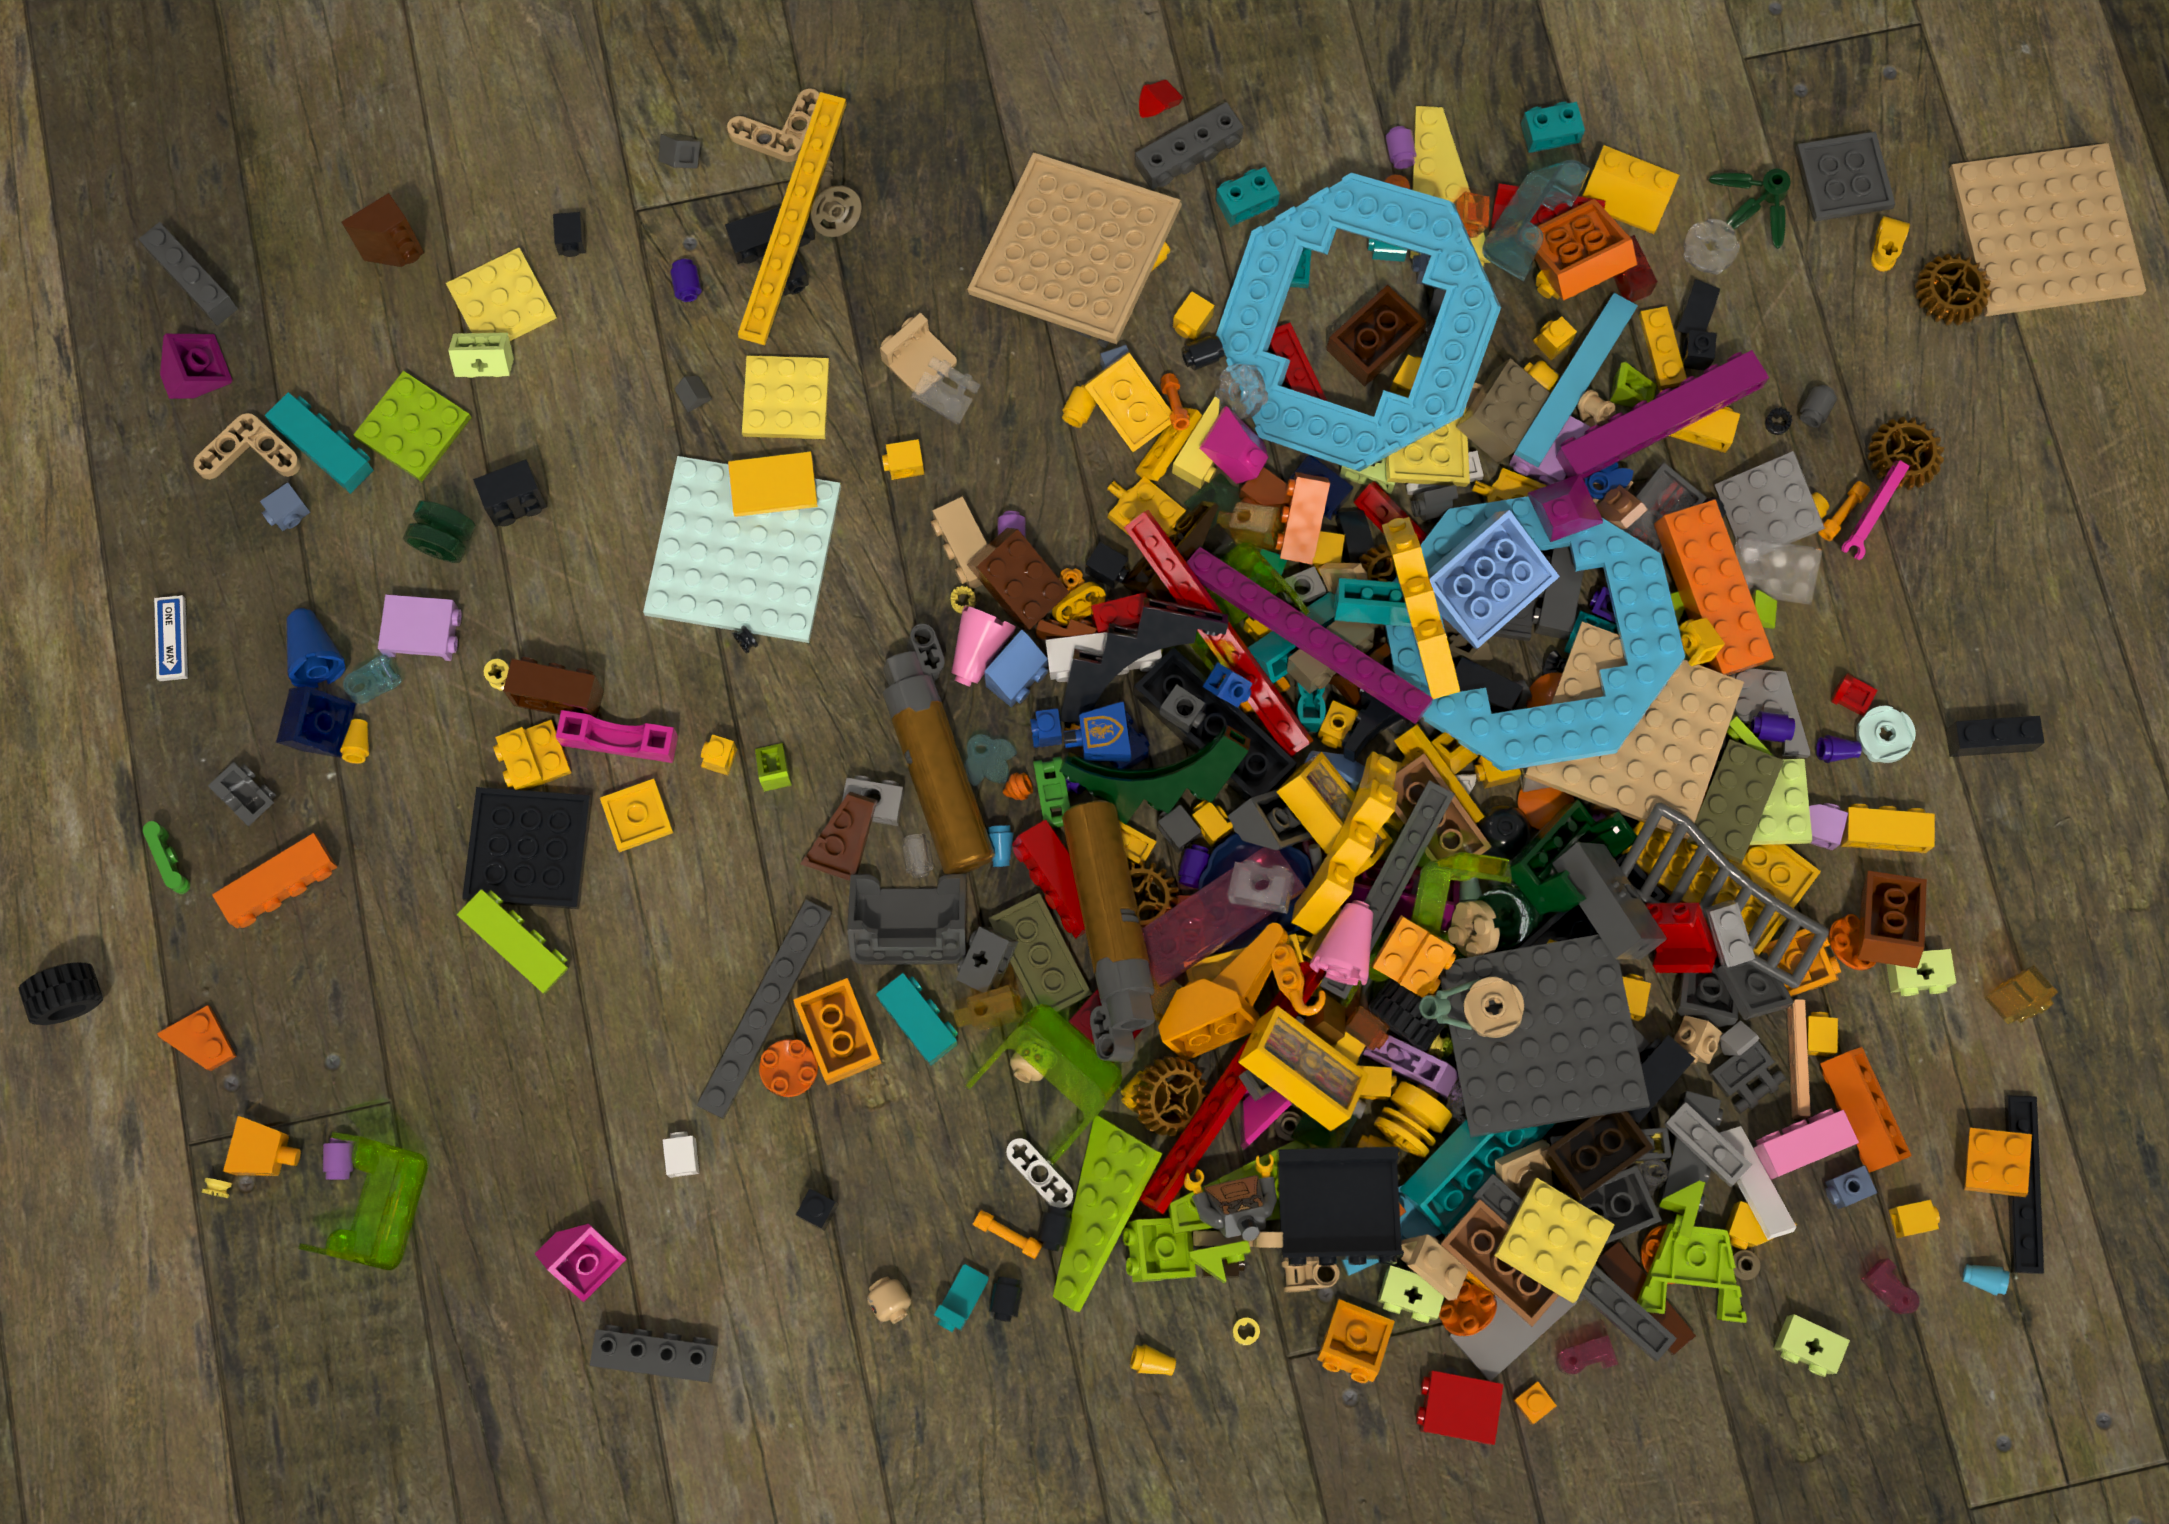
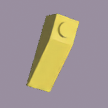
(1192, 462)

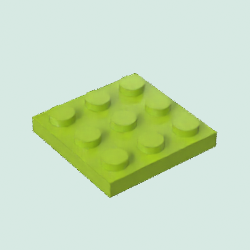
(412, 426)

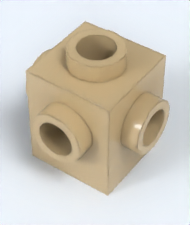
(1698, 1038)

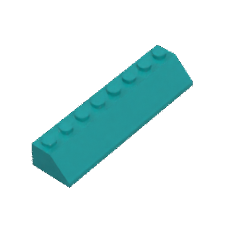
(1457, 1170)

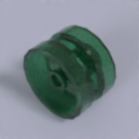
(439, 531)

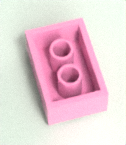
(1805, 1142)

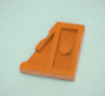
(200, 1039)

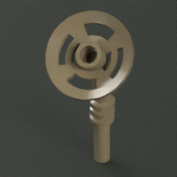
(832, 206)

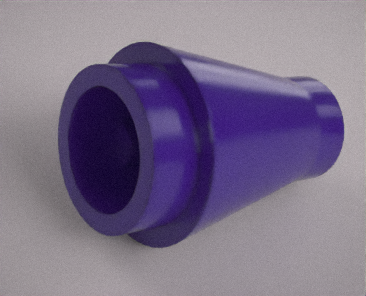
(1836, 749)

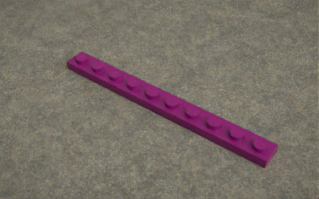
(1309, 636)

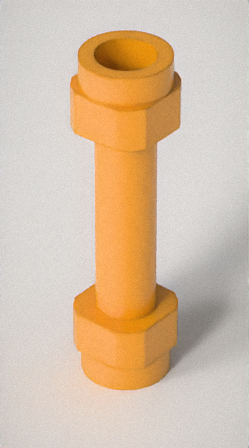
(1855, 495)
(984, 1222)

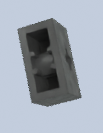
(997, 950)

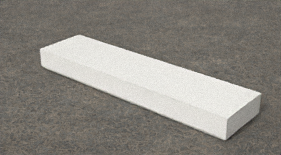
(1759, 1189)

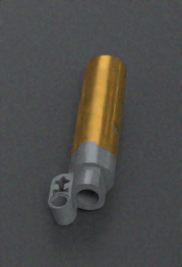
(933, 755)
(1110, 928)

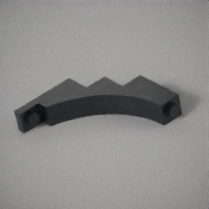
(1159, 627)

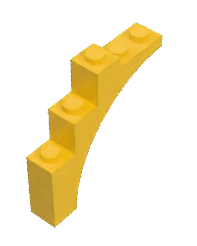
(1421, 607)
(1352, 847)

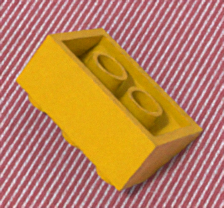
(1632, 188)

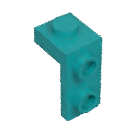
(961, 1299)

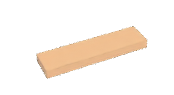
(1798, 1060)

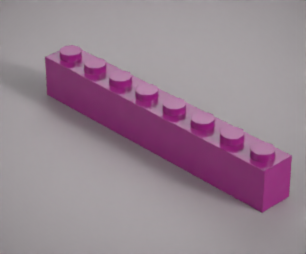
(1662, 416)

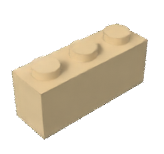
(961, 537)

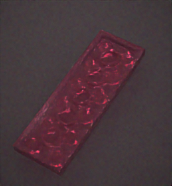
(1205, 922)

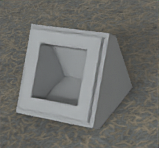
(1738, 1039)

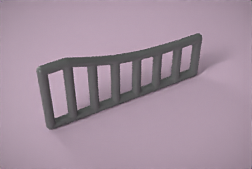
(1726, 869)

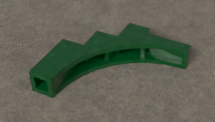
(1162, 786)

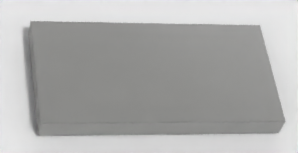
(1506, 1337)

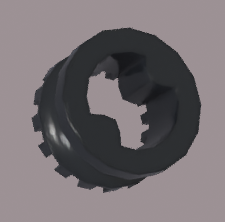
(1777, 413)
(746, 639)

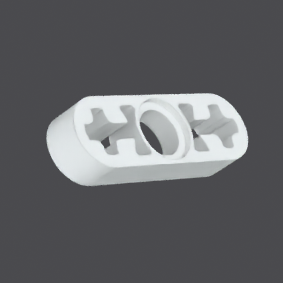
(1030, 1152)

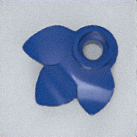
(1609, 479)

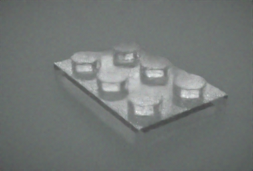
(1779, 568)

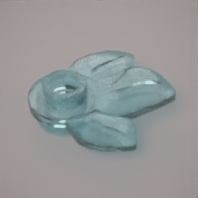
(991, 763)

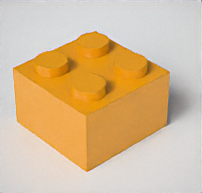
(1998, 1162)

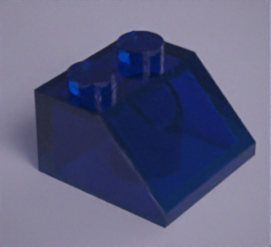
(315, 721)

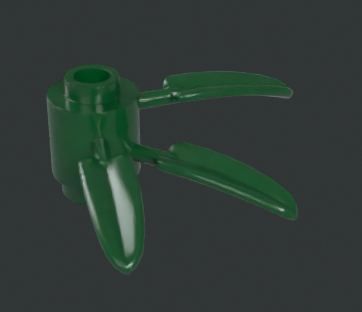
(1772, 190)

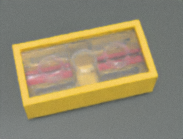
(1322, 803)
(1303, 1068)

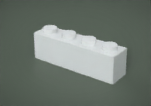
(1061, 652)

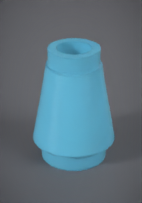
(1988, 1278)

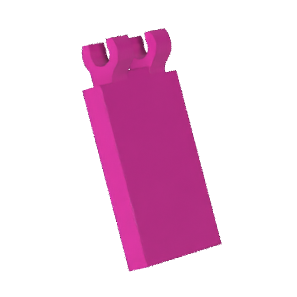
(1875, 509)

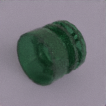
(1515, 927)

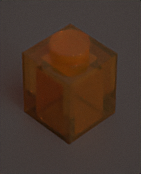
(1473, 212)
(1367, 1028)

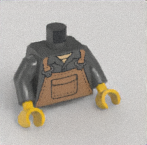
(1236, 1205)

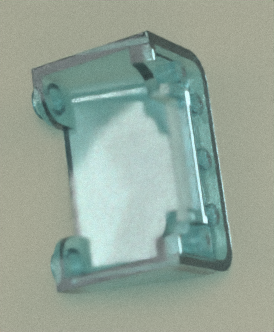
(1513, 238)

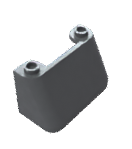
(907, 923)

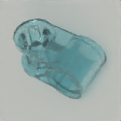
(373, 679)

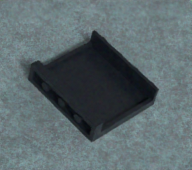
(1339, 1205)

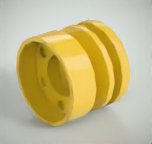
(1416, 1115)

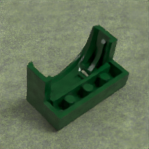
(1572, 824)

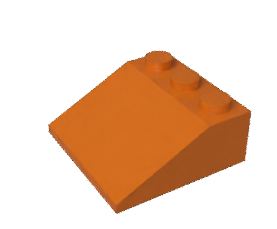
(1583, 249)

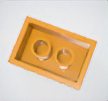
(837, 1031)

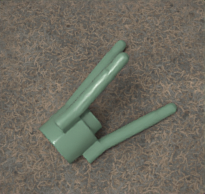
(1439, 1006)

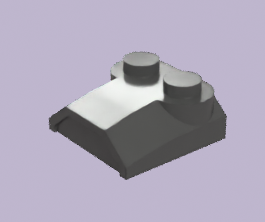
(1706, 998)

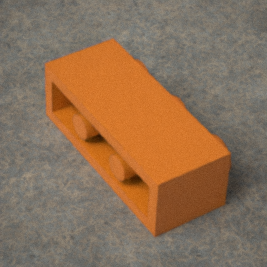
(1302, 517)

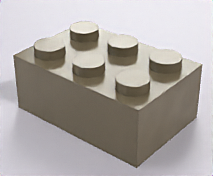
(1503, 410)

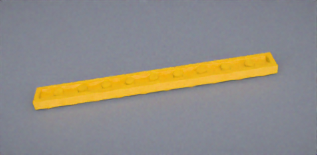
(792, 219)

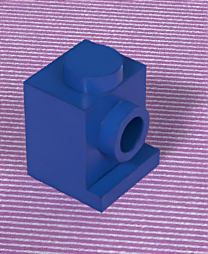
(1233, 688)
(1046, 728)

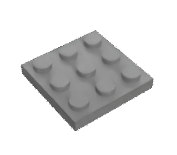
(1771, 502)

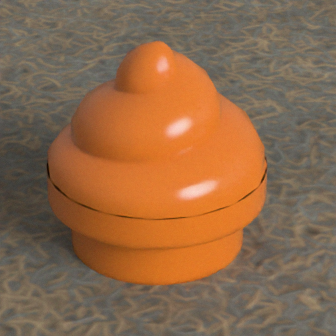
(1018, 786)

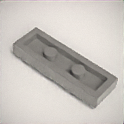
(1707, 1144)

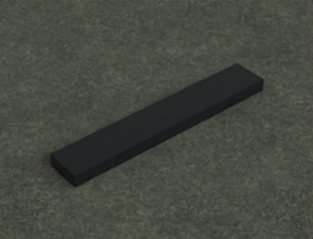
(2026, 1212)

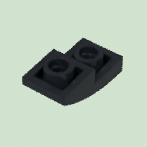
(1698, 307)
(1357, 534)

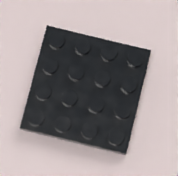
(528, 847)

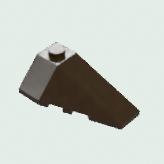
(1190, 536)

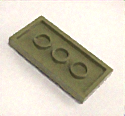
(1737, 799)
(1041, 955)

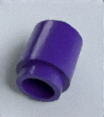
(685, 280)
(1772, 726)
(1193, 865)

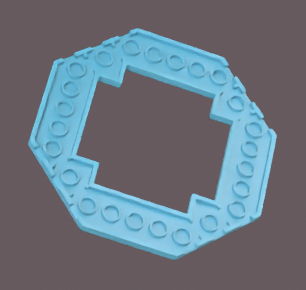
(1452, 353)
(1571, 728)

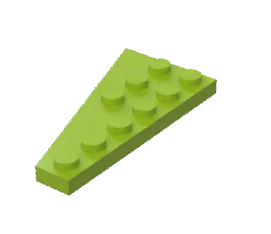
(1107, 1192)

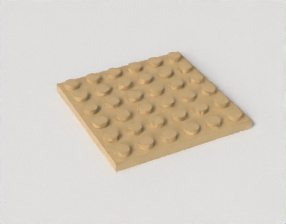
(2048, 228)
(1074, 247)
(1667, 752)

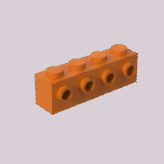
(275, 881)
(1866, 1108)

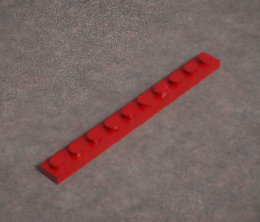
(1227, 648)
(1212, 1114)

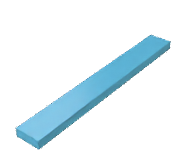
(1575, 380)

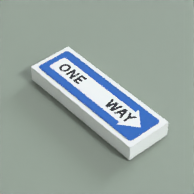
(171, 638)

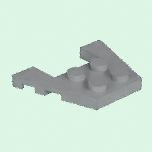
(1770, 693)

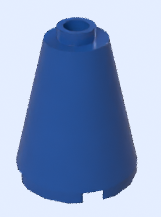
(310, 651)

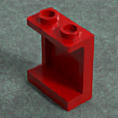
(1688, 941)
(1460, 1407)

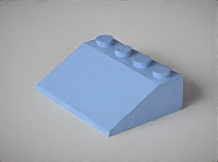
(1489, 578)

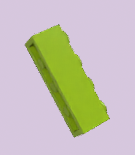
(513, 941)

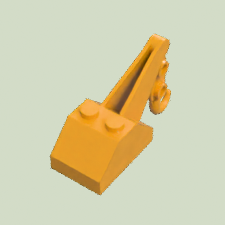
(1222, 1010)

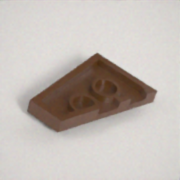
(844, 838)

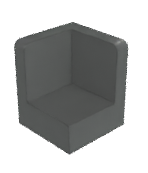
(679, 151)

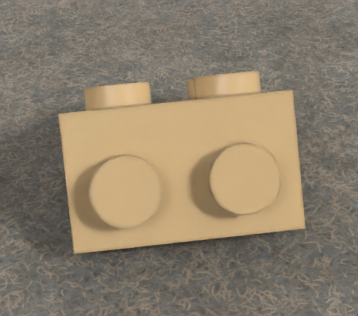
(912, 350)
(1434, 1264)

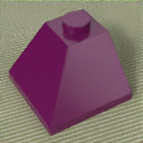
(192, 365)
(1565, 508)

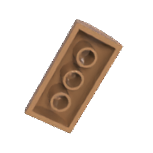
(1456, 829)
(1474, 1244)

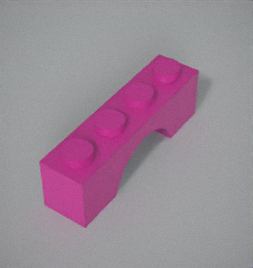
(593, 734)

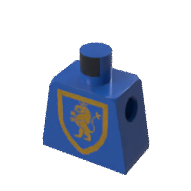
(1102, 734)

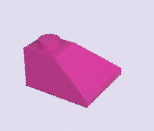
(1235, 447)
(1259, 1115)
(580, 1259)

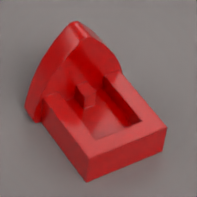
(1158, 98)
(1853, 694)

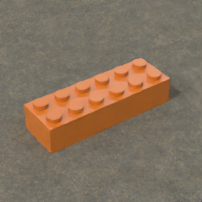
(1714, 585)

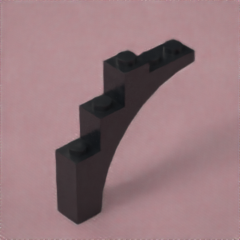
(1377, 716)

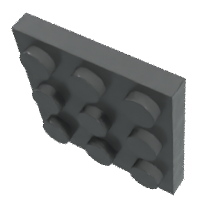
(1845, 176)

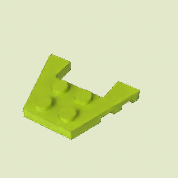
(1702, 1262)

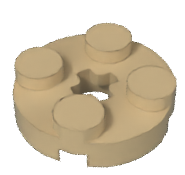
(1469, 917)
(1502, 993)

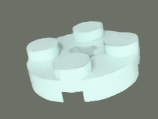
(1891, 720)

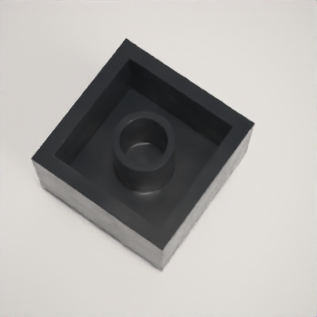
(510, 493)

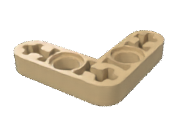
(786, 136)
(250, 439)
(1265, 1239)

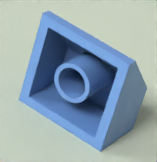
(1016, 670)

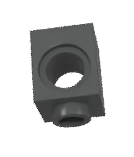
(1182, 697)
(1178, 828)

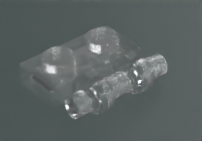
(942, 397)

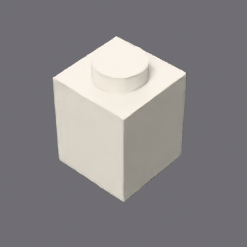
(680, 1155)

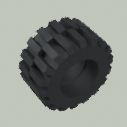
(60, 993)
(1401, 1012)

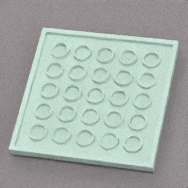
(741, 568)

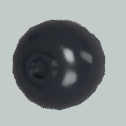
(1505, 831)

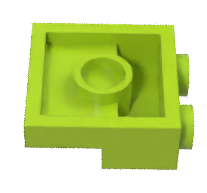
(1157, 1251)

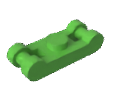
(1051, 791)
(165, 857)

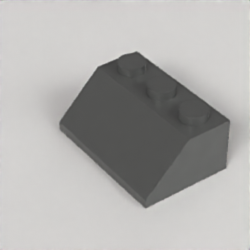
(1268, 822)

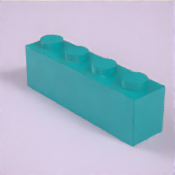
(319, 442)
(1273, 650)

